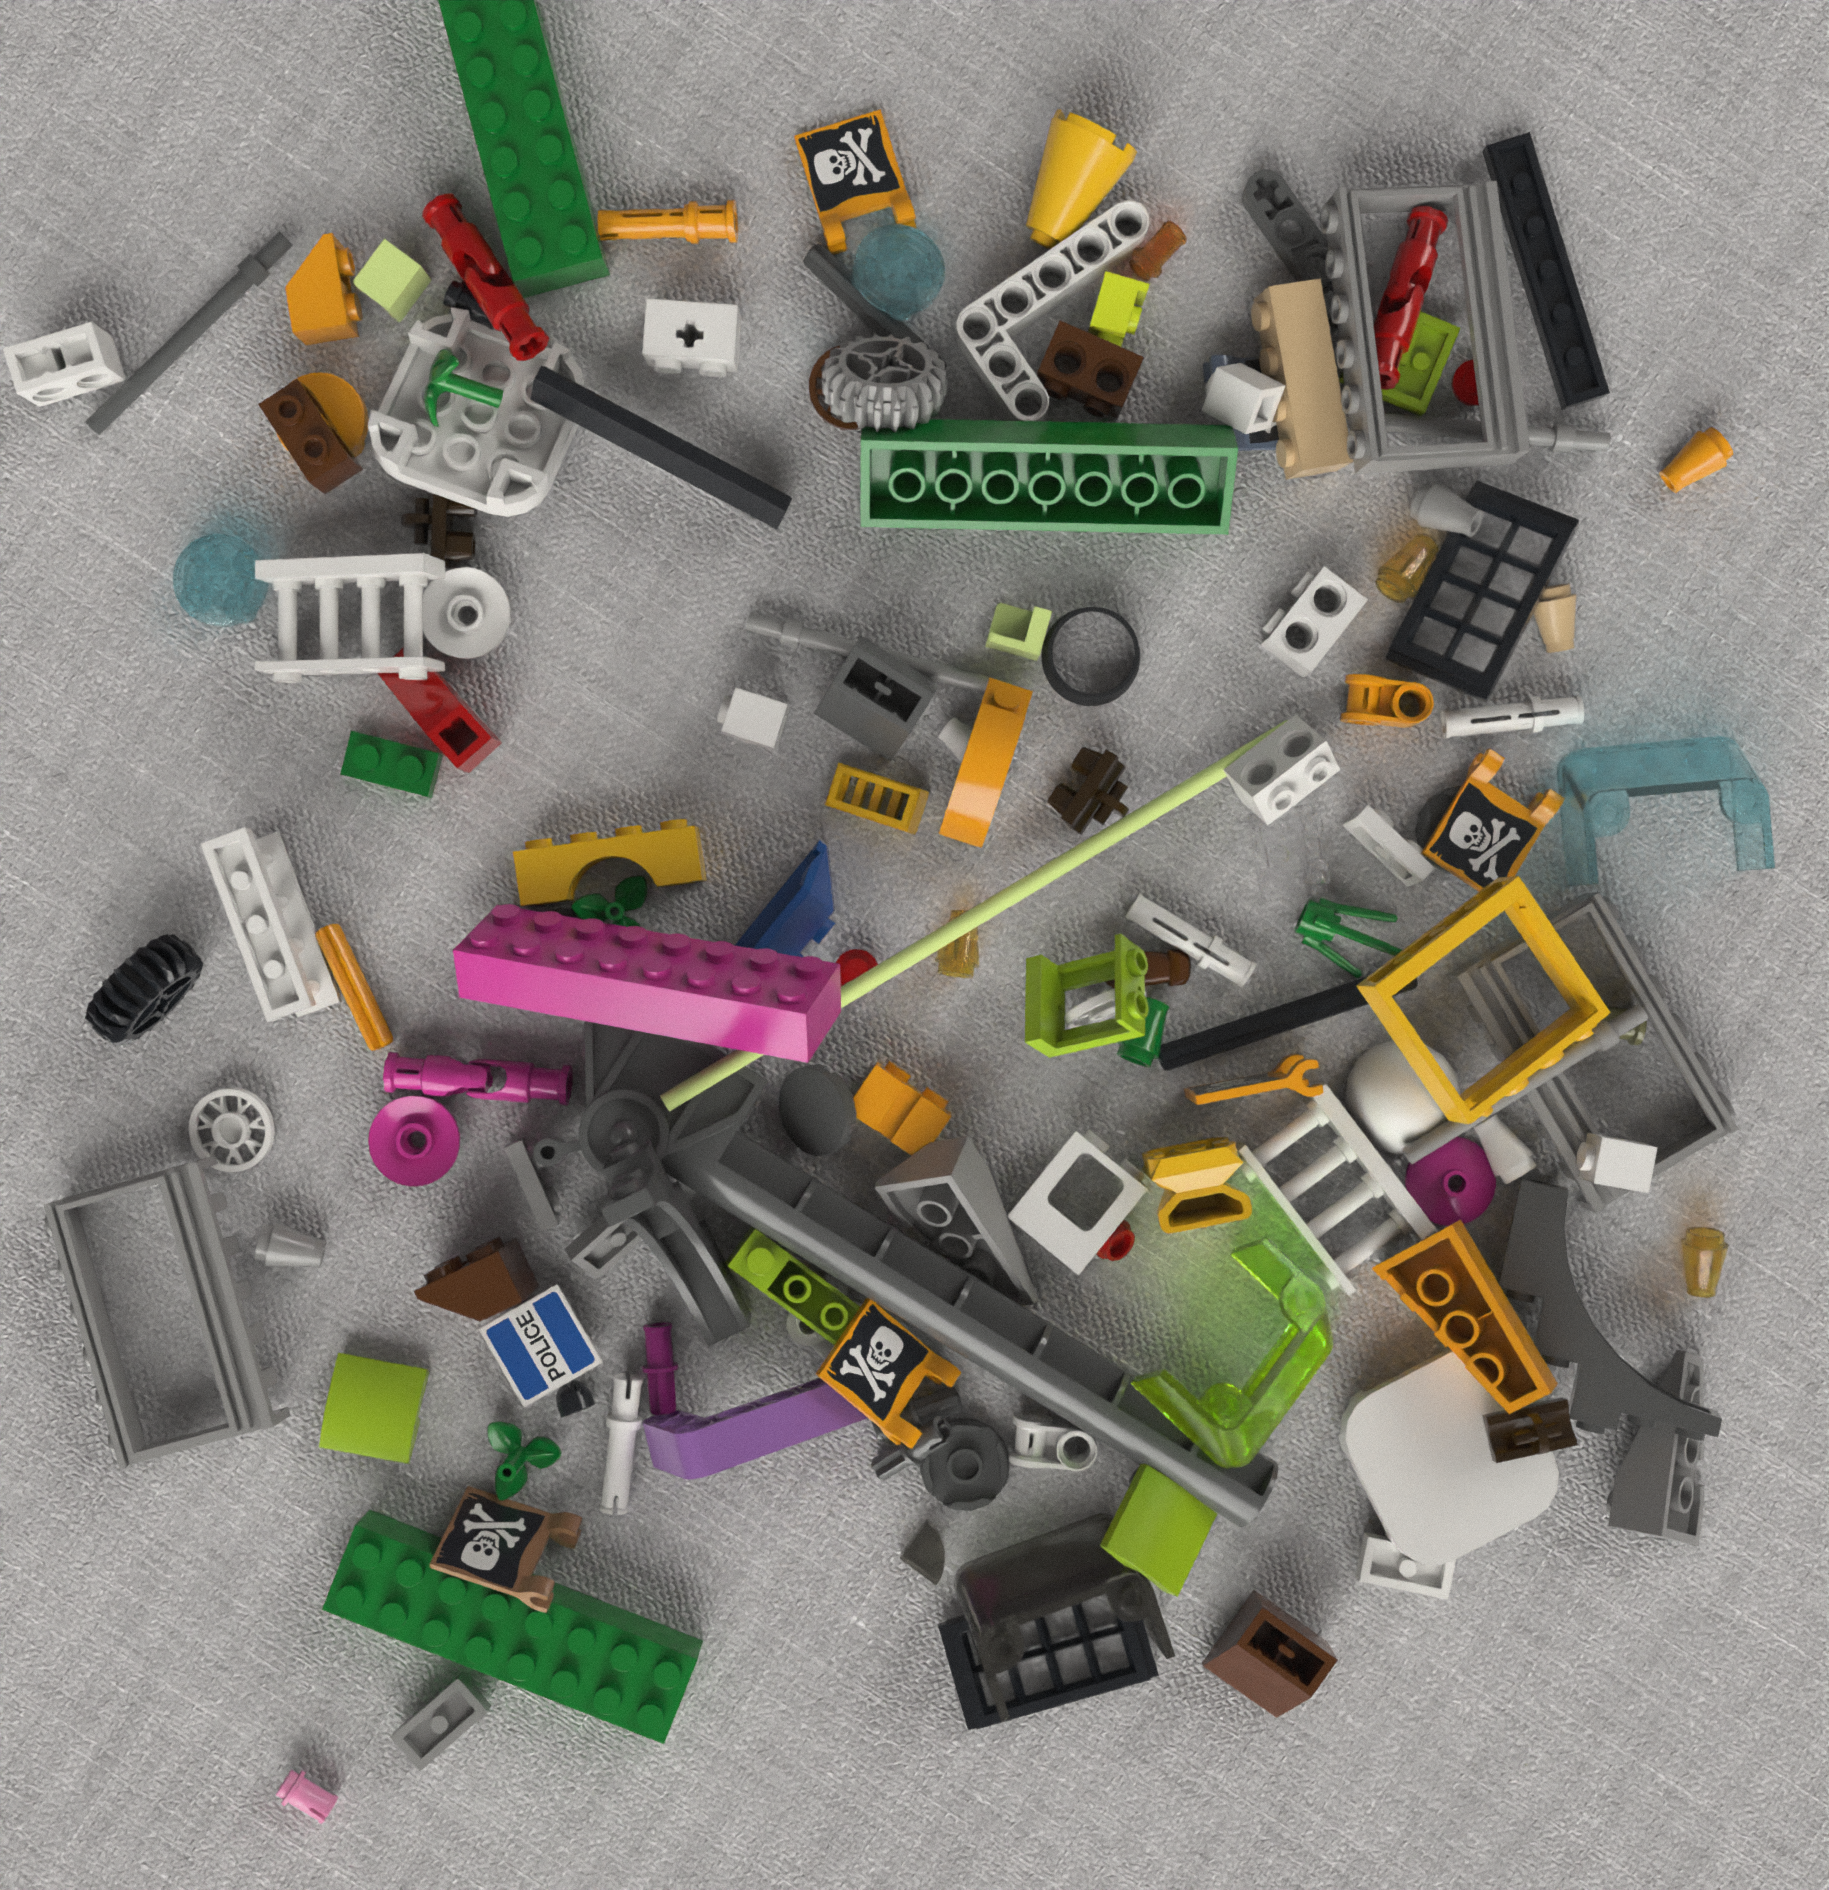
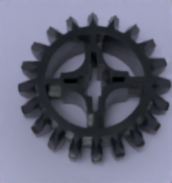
(144, 989)

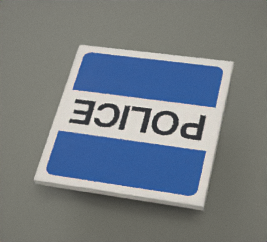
(540, 1345)

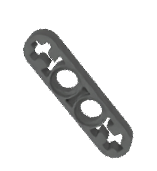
(1291, 253)

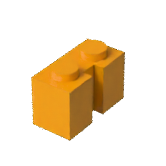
(899, 1109)

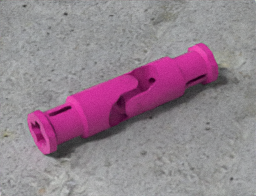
(446, 1076)

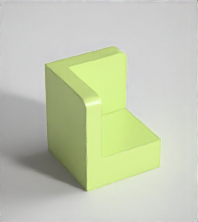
(392, 280)
(1018, 630)

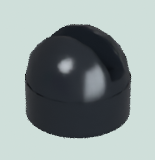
(573, 1399)

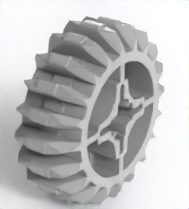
(884, 382)

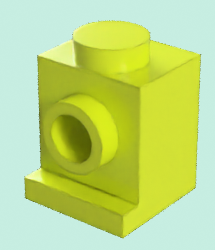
(1115, 308)

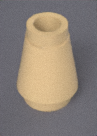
(1557, 618)

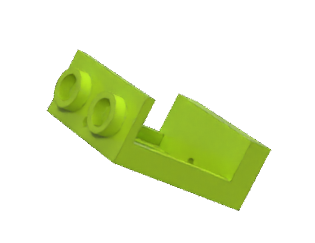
(1046, 999)

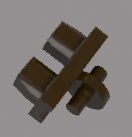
(444, 542)
(1098, 794)
(1529, 1430)

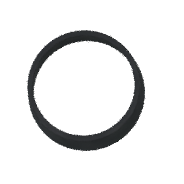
(1063, 688)

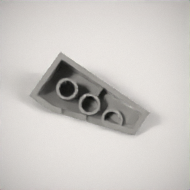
(957, 1207)
(1657, 1478)

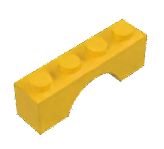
(553, 872)

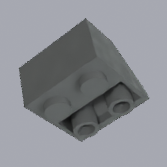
(876, 698)

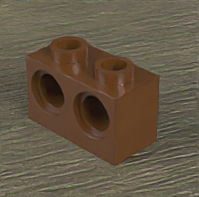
(1094, 359)
(310, 436)

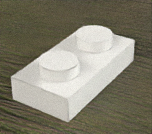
(1399, 855)
(1386, 1566)

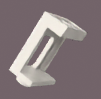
(1056, 1231)

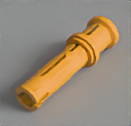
(690, 222)

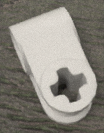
(1049, 1443)

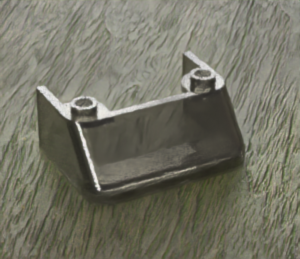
(1043, 1578)

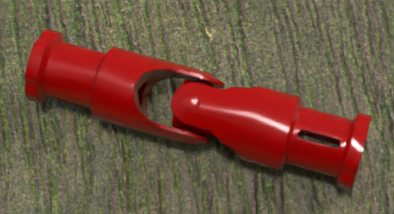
(485, 277)
(1406, 290)

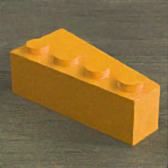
(1470, 1314)

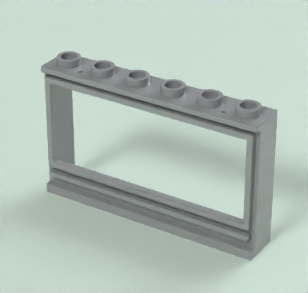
(1488, 318)
(1556, 1102)
(215, 1299)

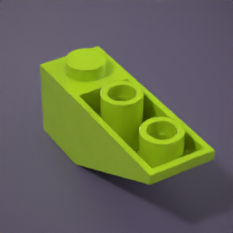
(792, 1285)

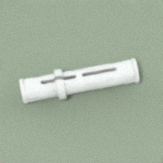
(1564, 711)
(1236, 969)
(621, 1443)

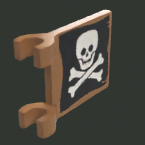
(502, 1544)

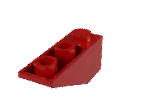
(444, 718)

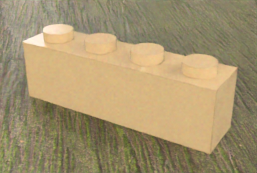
(1302, 357)

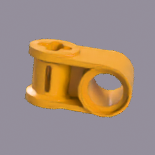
(1376, 701)

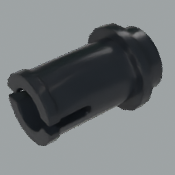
(460, 297)

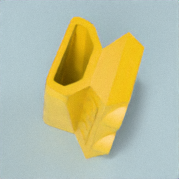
(1196, 1185)

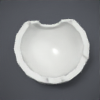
(1391, 1099)

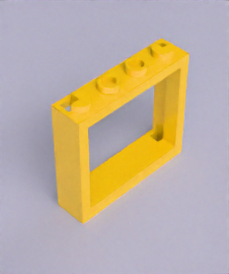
(1540, 1052)

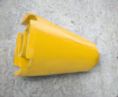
(1073, 177)

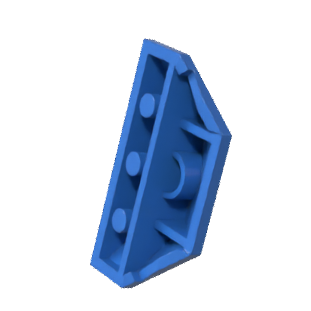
(797, 910)

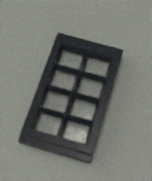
(1482, 592)
(1063, 1661)

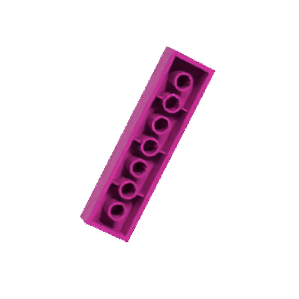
(650, 981)

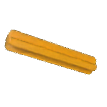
(354, 986)

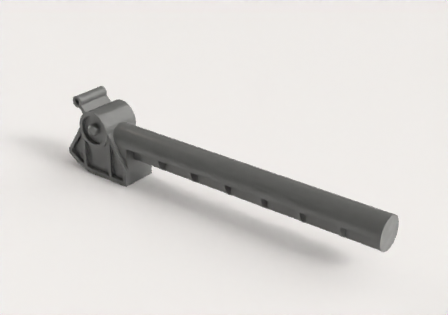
(709, 1155)

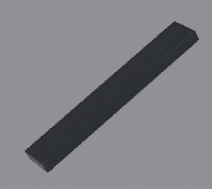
(1546, 271)
(659, 447)

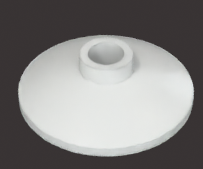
(449, 597)

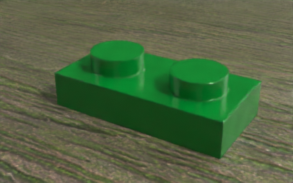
(391, 764)

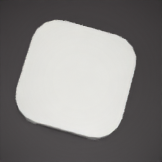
(479, 453)
(1430, 1462)

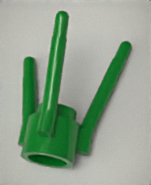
(1319, 923)

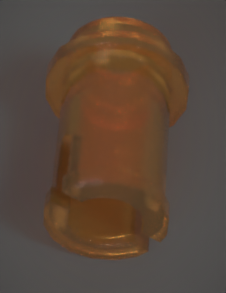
(1156, 252)

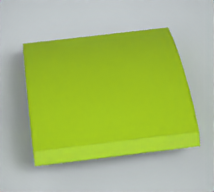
(373, 1408)
(1158, 1529)

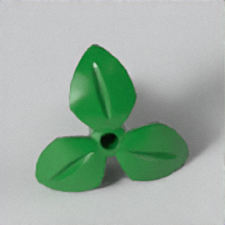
(443, 380)
(628, 895)
(512, 1473)

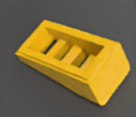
(913, 810)

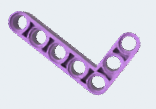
(704, 1446)

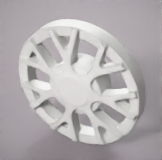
(1093, 1010)
(232, 1129)

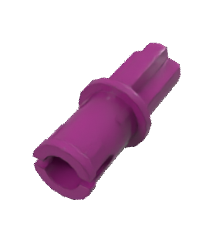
(660, 1368)

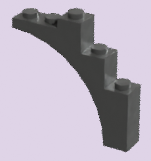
(686, 1248)
(1604, 1382)

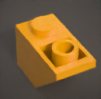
(322, 296)

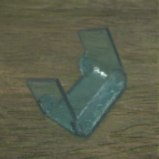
(1603, 778)

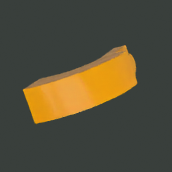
(986, 762)

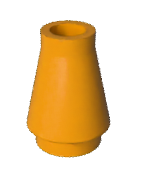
(1697, 459)

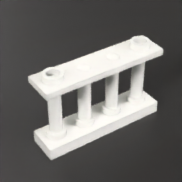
(370, 574)
(271, 923)
(1376, 1182)

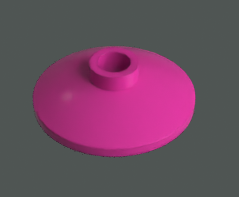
(392, 1144)
(1429, 1179)

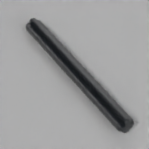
(1265, 1024)

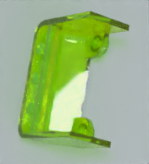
(1235, 1422)

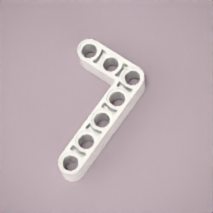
(1040, 300)

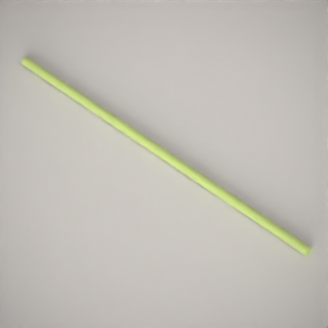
(982, 912)

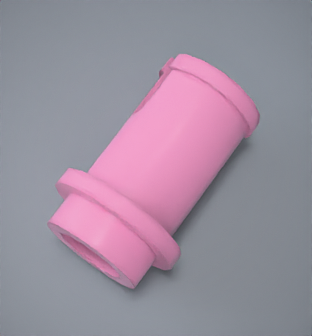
(306, 1796)

